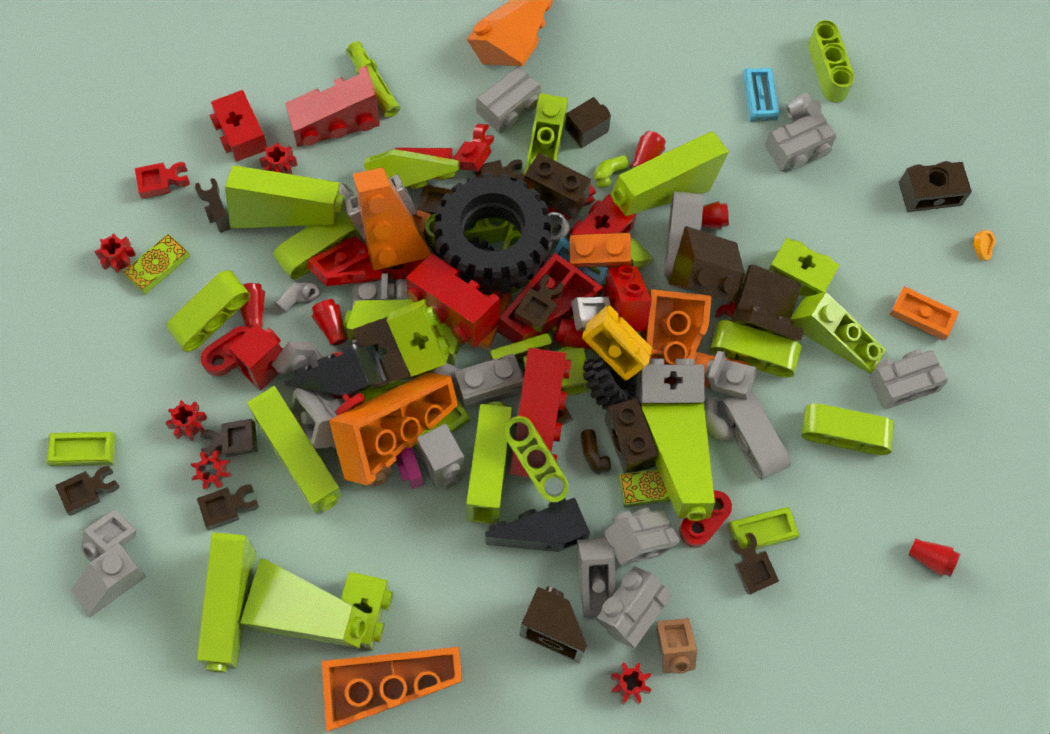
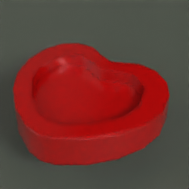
(350, 403)

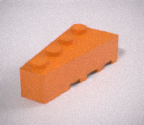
(384, 426)
(377, 683)

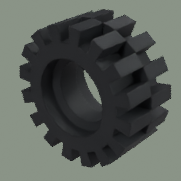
(606, 383)

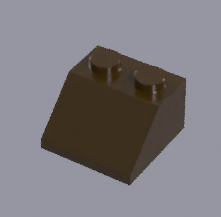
(708, 266)
(553, 624)

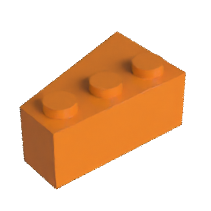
(387, 224)

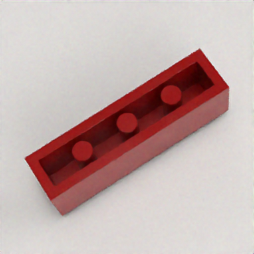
(540, 402)

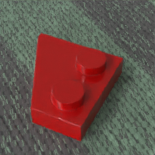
(345, 264)

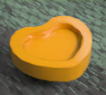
(983, 244)

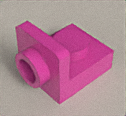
(409, 467)

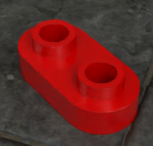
(220, 350)
(708, 525)

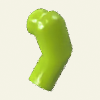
(606, 168)

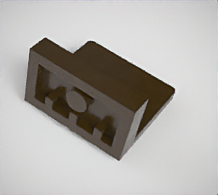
(768, 303)

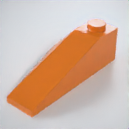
(509, 32)
(676, 326)

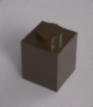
(588, 122)

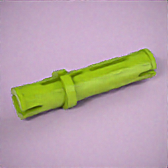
(383, 94)

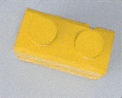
(617, 343)

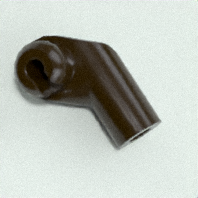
(591, 454)

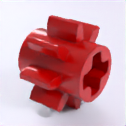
(278, 159)
(115, 253)
(178, 417)
(203, 475)
(622, 685)

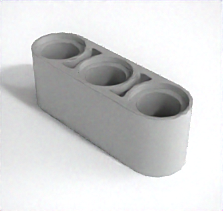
(684, 211)
(755, 435)

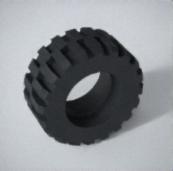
(493, 199)

